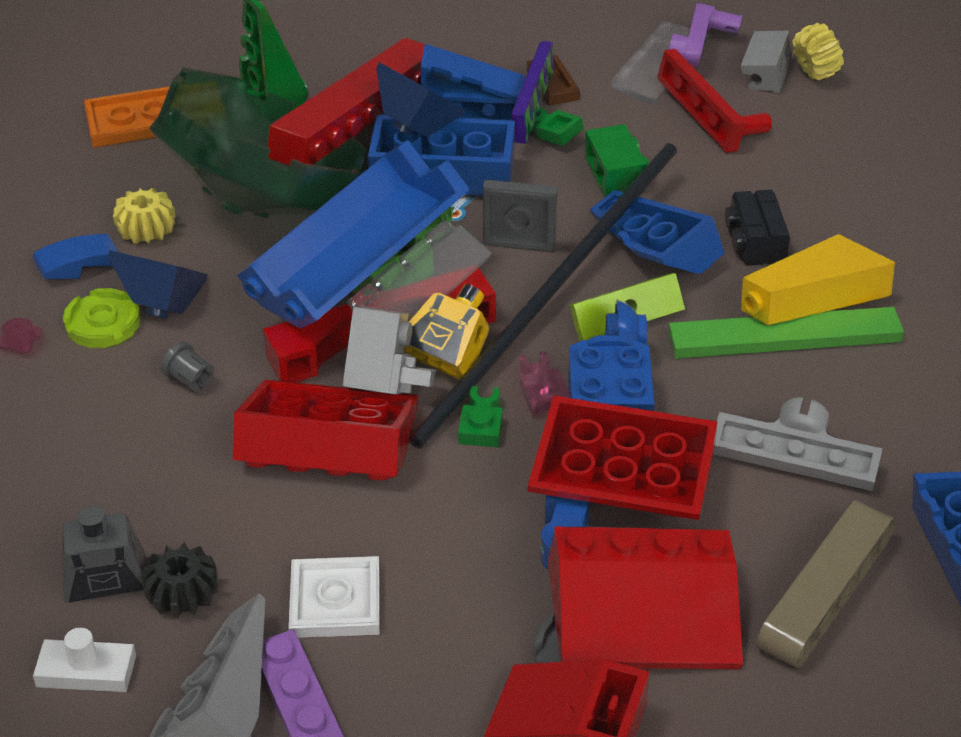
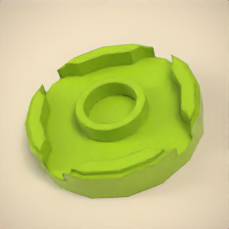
(101, 318)

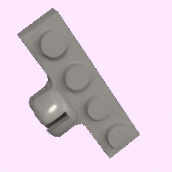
(798, 446)

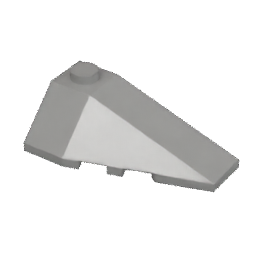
(225, 688)

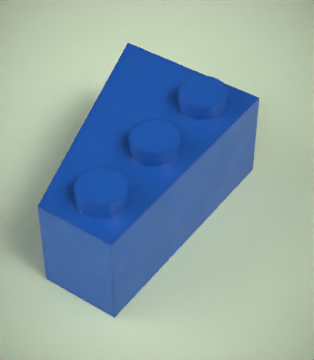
(471, 84)

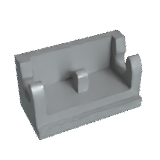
(770, 58)

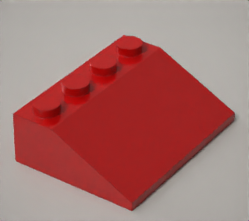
(324, 429)
(624, 457)
(646, 597)

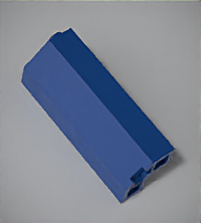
(351, 235)

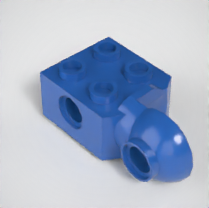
(614, 365)

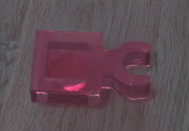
(540, 383)

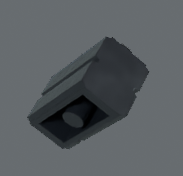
(757, 227)

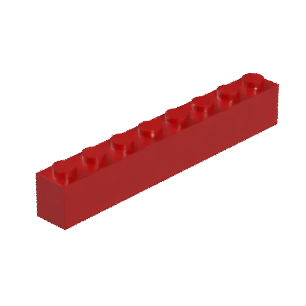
(340, 109)

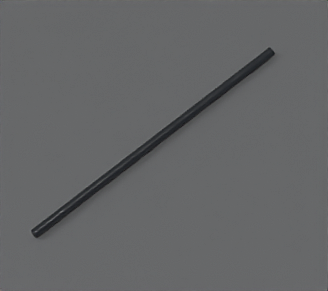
(540, 299)

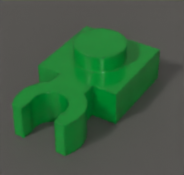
(557, 127)
(481, 420)

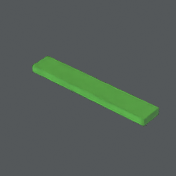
(808, 332)

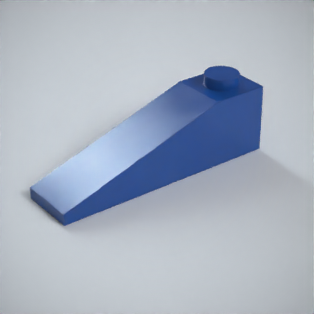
(665, 233)

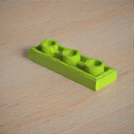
(651, 297)

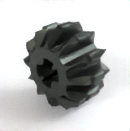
(180, 580)

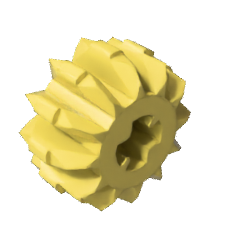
(818, 51)
(144, 215)

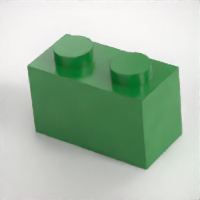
(613, 157)

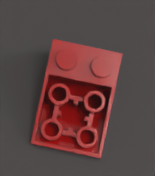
(571, 700)

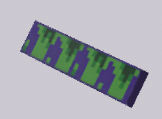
(533, 91)

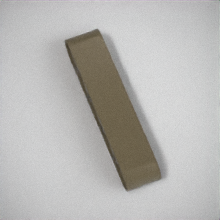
(825, 584)

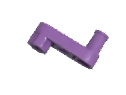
(703, 19)

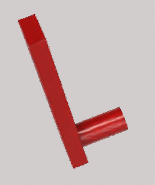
(707, 104)

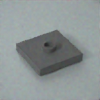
(520, 215)

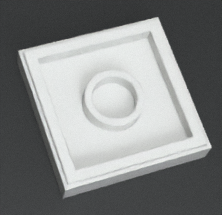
(335, 597)

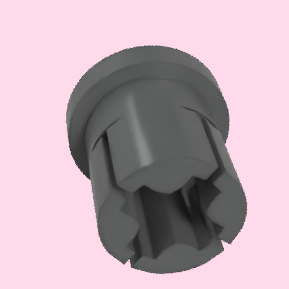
(186, 366)

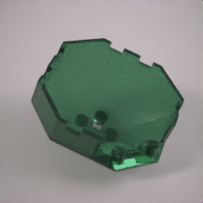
(223, 143)

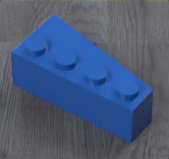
(939, 514)

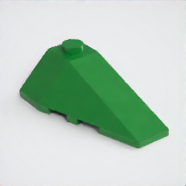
(266, 59)

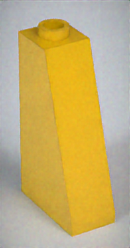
(817, 281)

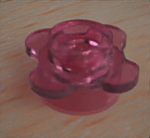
(19, 335)

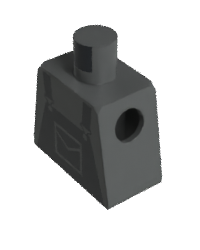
(100, 556)

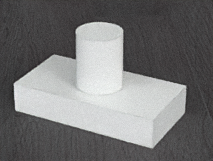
(84, 664)

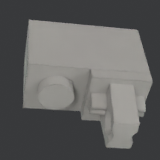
(377, 356)

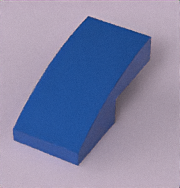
(68, 256)

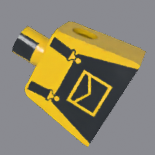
(449, 332)

